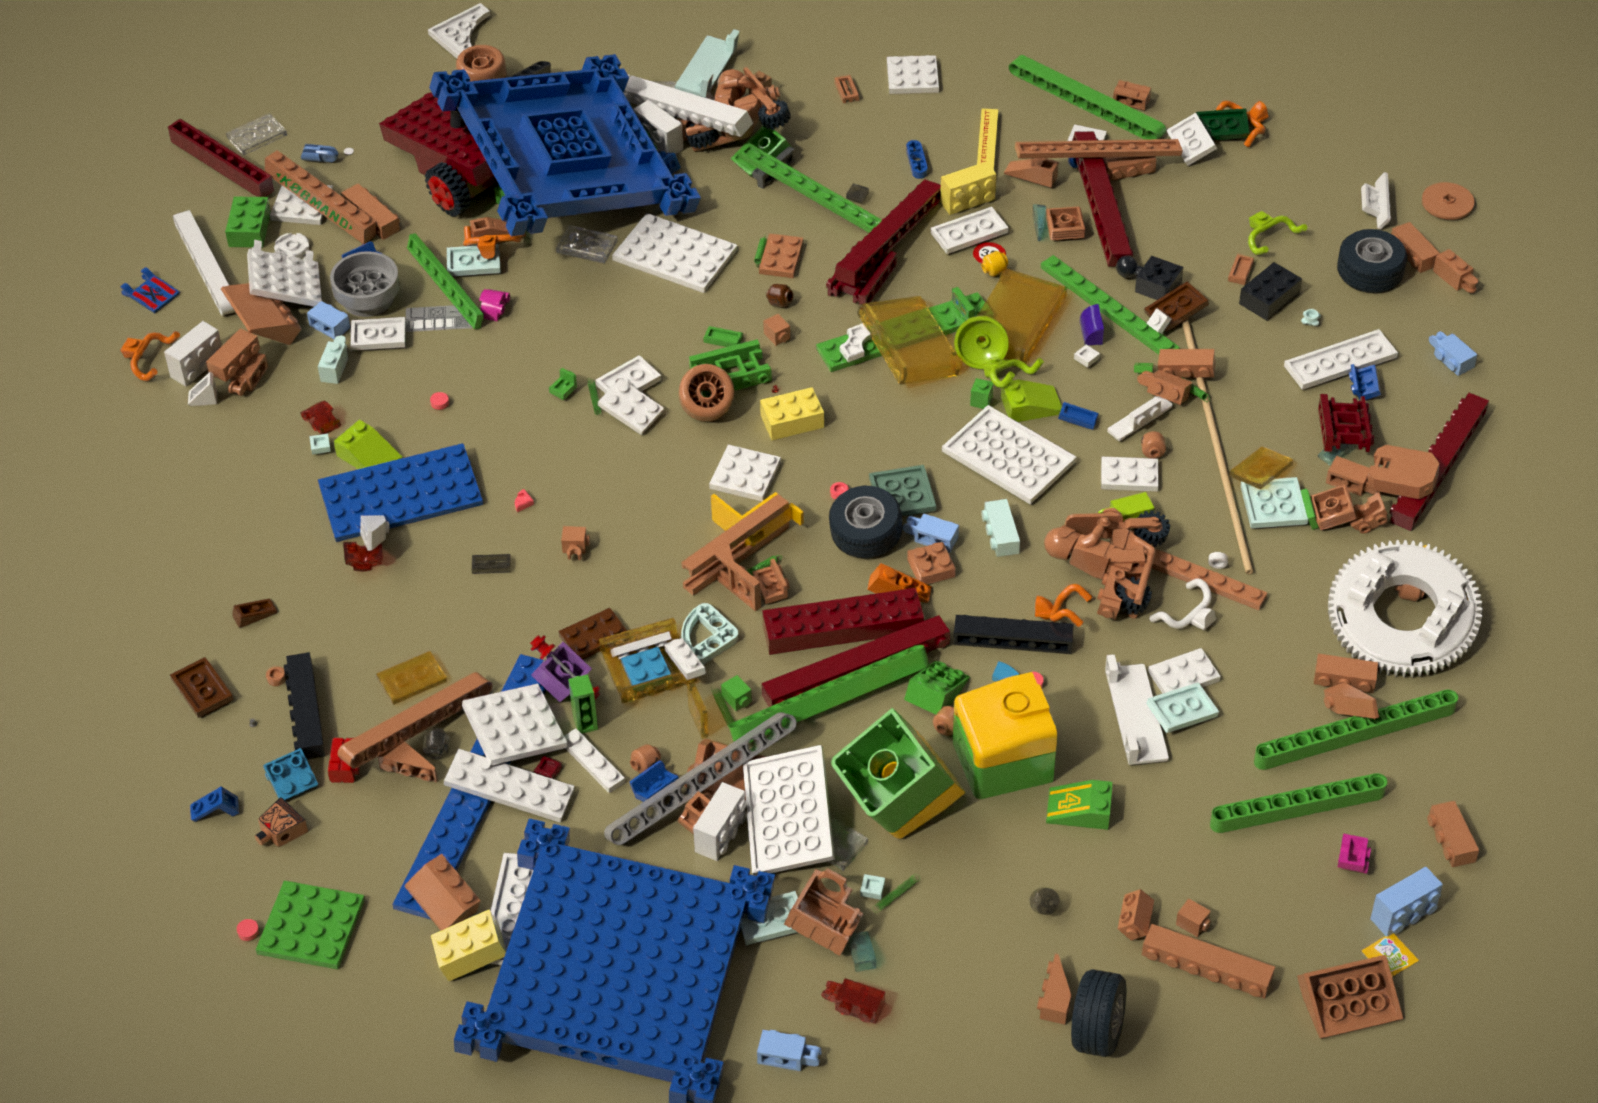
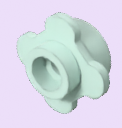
(1311, 317)

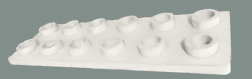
(1137, 723)

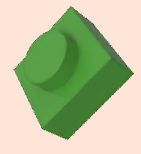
(1141, 367)

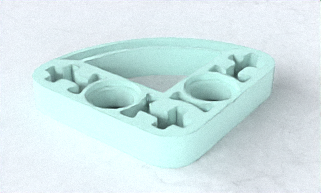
(718, 636)

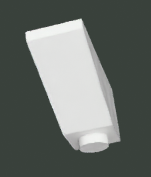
(373, 530)

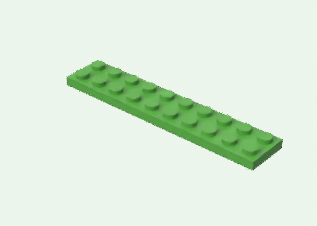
(945, 314)

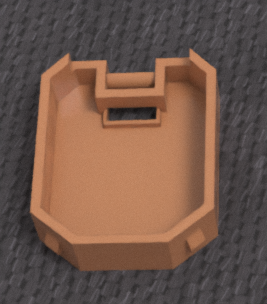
(1408, 474)

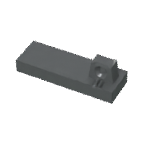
(763, 178)

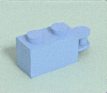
(1453, 352)
(932, 530)
(786, 1051)

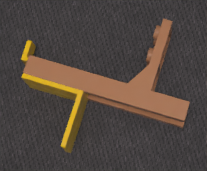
(741, 538)

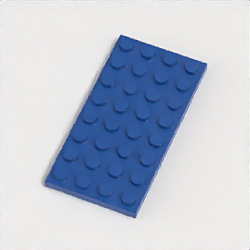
(401, 491)

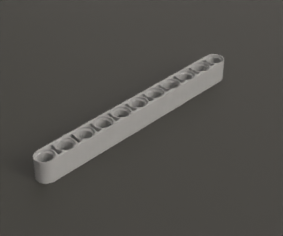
(691, 778)

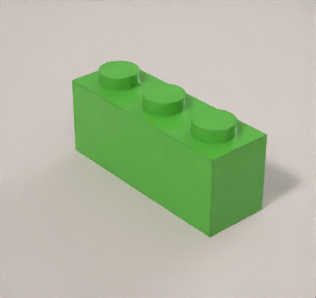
(583, 704)

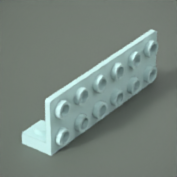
(707, 64)

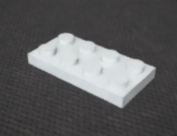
(969, 230)

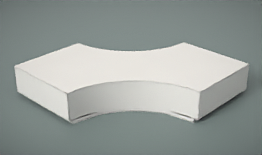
(853, 347)

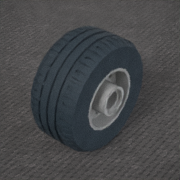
(1372, 261)
(865, 521)
(1098, 1013)

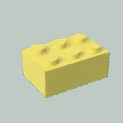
(968, 188)
(792, 413)
(468, 945)

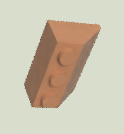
(443, 893)

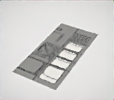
(434, 319)

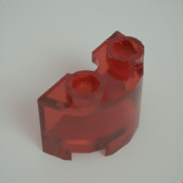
(321, 417)
(360, 557)

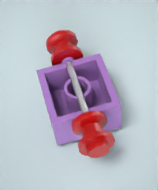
(558, 668)

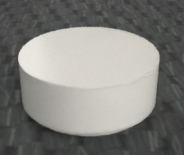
(1218, 560)

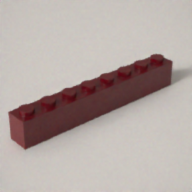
(221, 158)

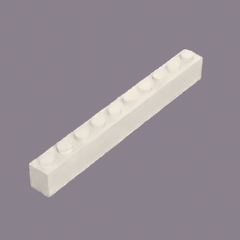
(689, 106)

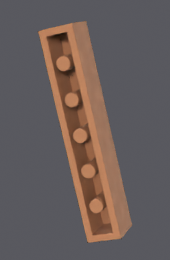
(1208, 961)

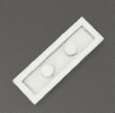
(641, 645)
(684, 658)

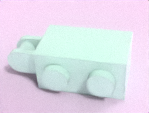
(333, 360)

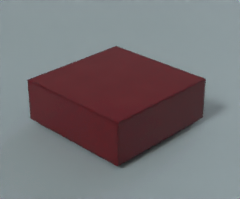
(548, 767)

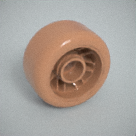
(482, 62)
(711, 379)

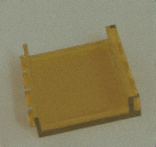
(621, 682)

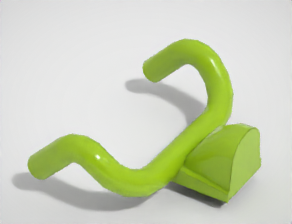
(1261, 222)
(995, 366)

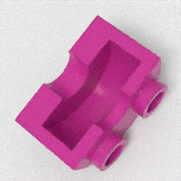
(493, 303)
(1353, 854)

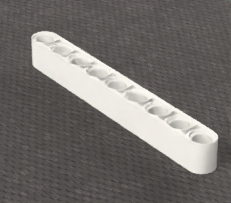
(203, 259)

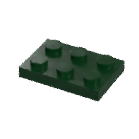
(1225, 123)

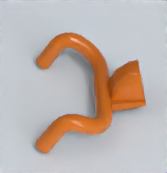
(1255, 116)
(487, 243)
(135, 348)
(1046, 610)

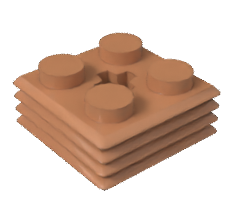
(1065, 223)
(1333, 507)
(931, 563)

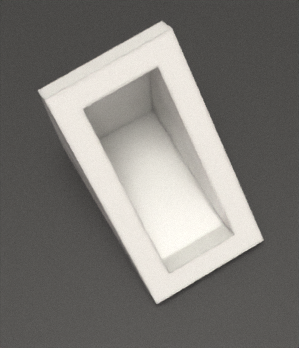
(203, 392)

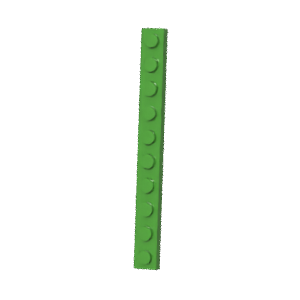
(809, 187)
(1107, 305)

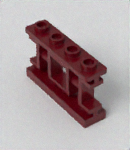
(871, 283)
(1345, 432)

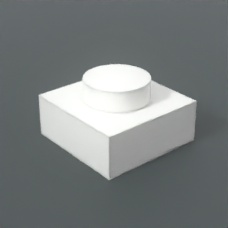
(1159, 321)
(1086, 356)

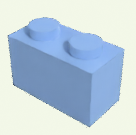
(328, 320)

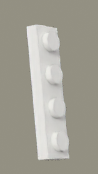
(593, 761)

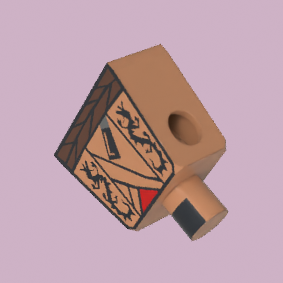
(280, 824)

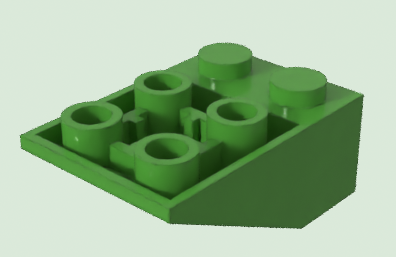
(935, 687)

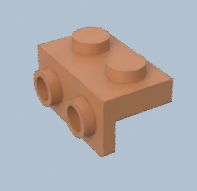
(772, 582)

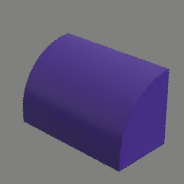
(1092, 325)

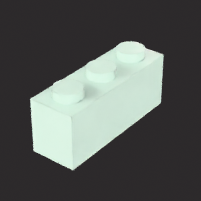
(1001, 528)

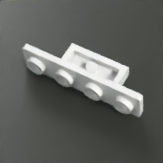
(1376, 200)
(1139, 418)

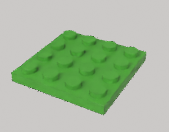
(310, 924)

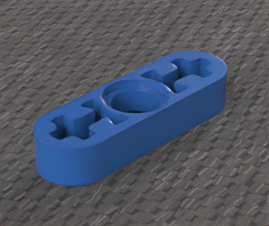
(914, 165)

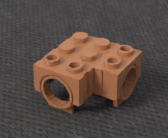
(824, 913)

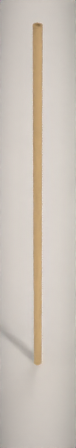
(1220, 460)

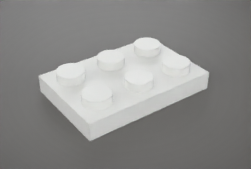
(1192, 138)
(378, 333)
(634, 372)
(630, 406)
(1129, 474)
(1184, 671)

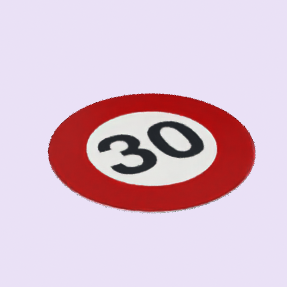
(985, 249)

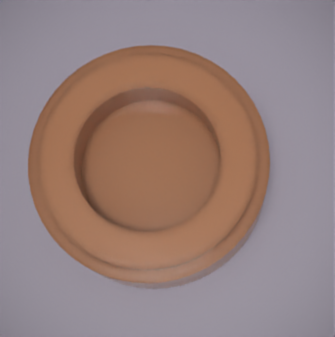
(276, 676)

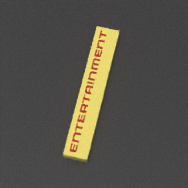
(987, 136)

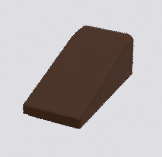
(254, 611)

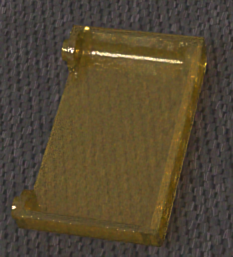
(1024, 309)
(910, 339)

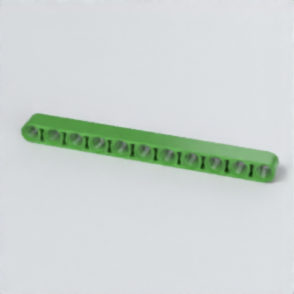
(1087, 98)
(838, 690)
(1355, 729)

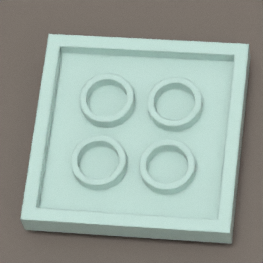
(1275, 504)

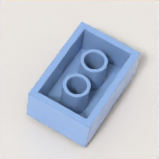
(1406, 902)

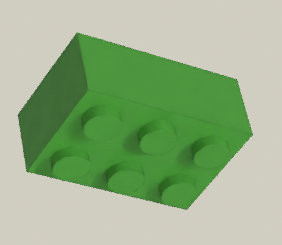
(247, 221)

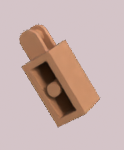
(1455, 271)
(248, 375)
(1166, 385)
(1349, 473)

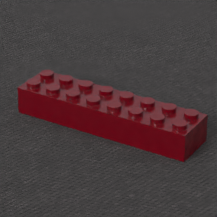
(840, 620)

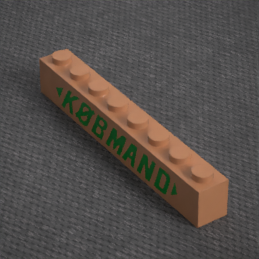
(320, 197)

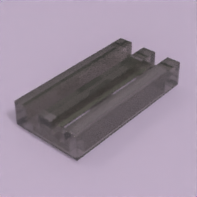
(491, 563)

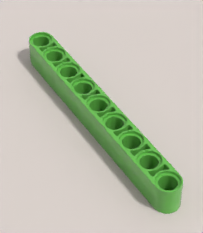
(1298, 803)

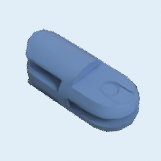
(319, 153)

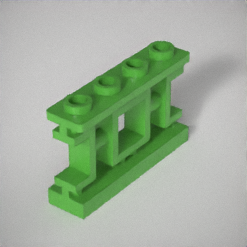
(734, 356)

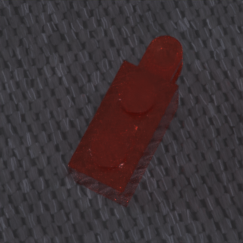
(855, 999)

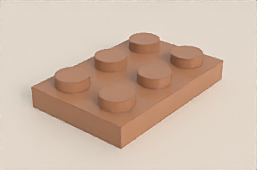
(781, 255)

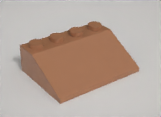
(262, 314)
(1350, 996)

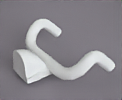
(1200, 616)

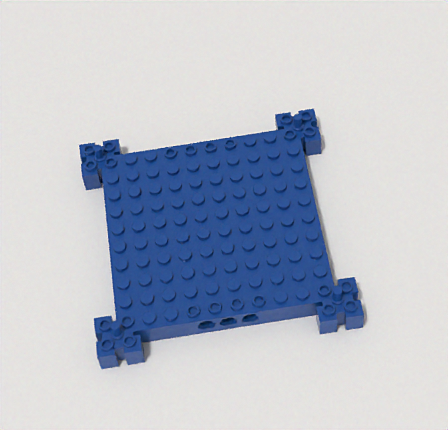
(563, 144)
(616, 964)

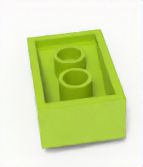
(1030, 400)
(364, 447)

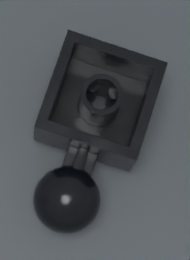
(1154, 279)

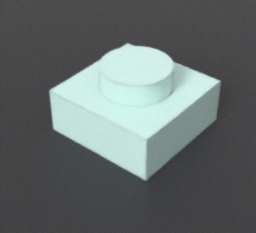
(320, 444)
(872, 886)

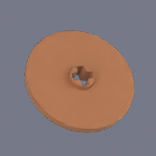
(1447, 200)

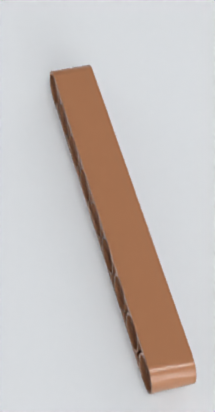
(413, 720)

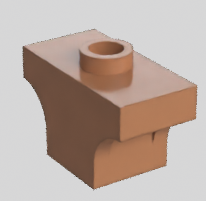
(694, 810)

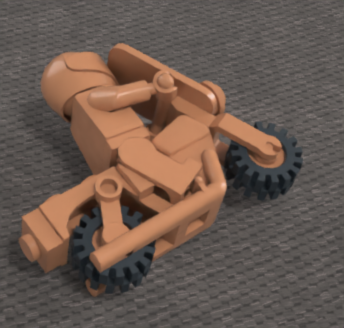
(759, 104)
(1121, 562)

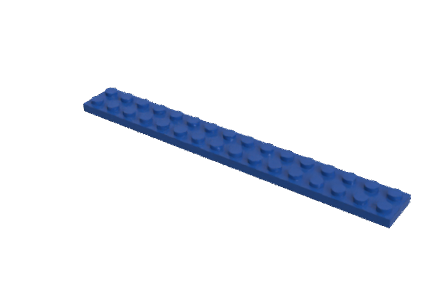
(461, 810)

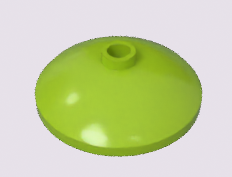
(977, 352)

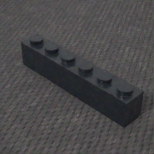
(1013, 634)
(305, 705)

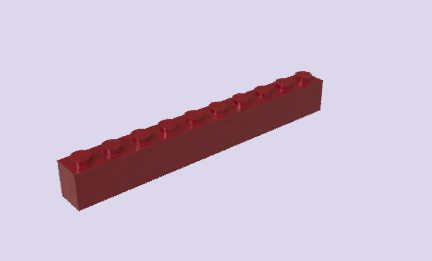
(1103, 204)
(888, 232)
(1446, 451)
(930, 633)

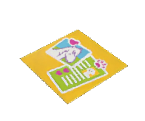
(1397, 954)

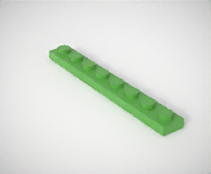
(445, 281)

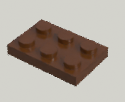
(1179, 304)
(585, 635)
(201, 687)

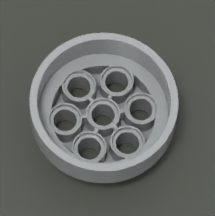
(365, 283)

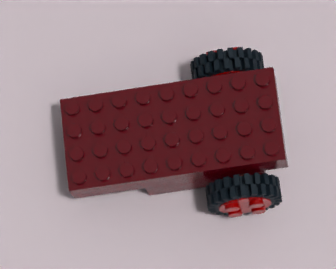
(442, 153)

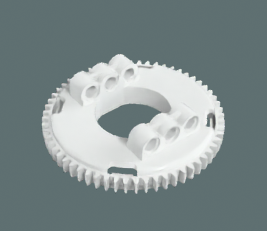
(1443, 635)

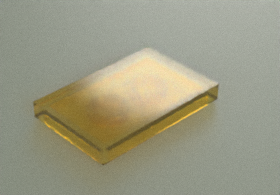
(1261, 467)
(411, 677)

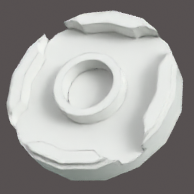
(292, 245)

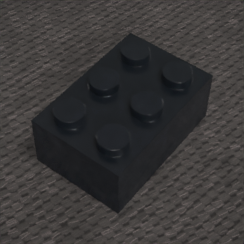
(1270, 291)

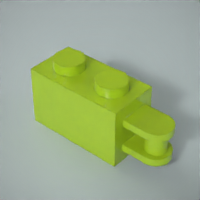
(1132, 505)

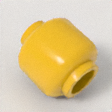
(994, 263)

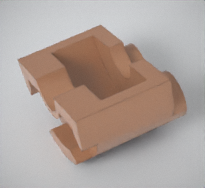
(1369, 514)

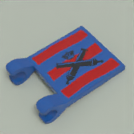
(152, 293)

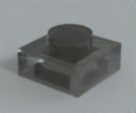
(857, 193)

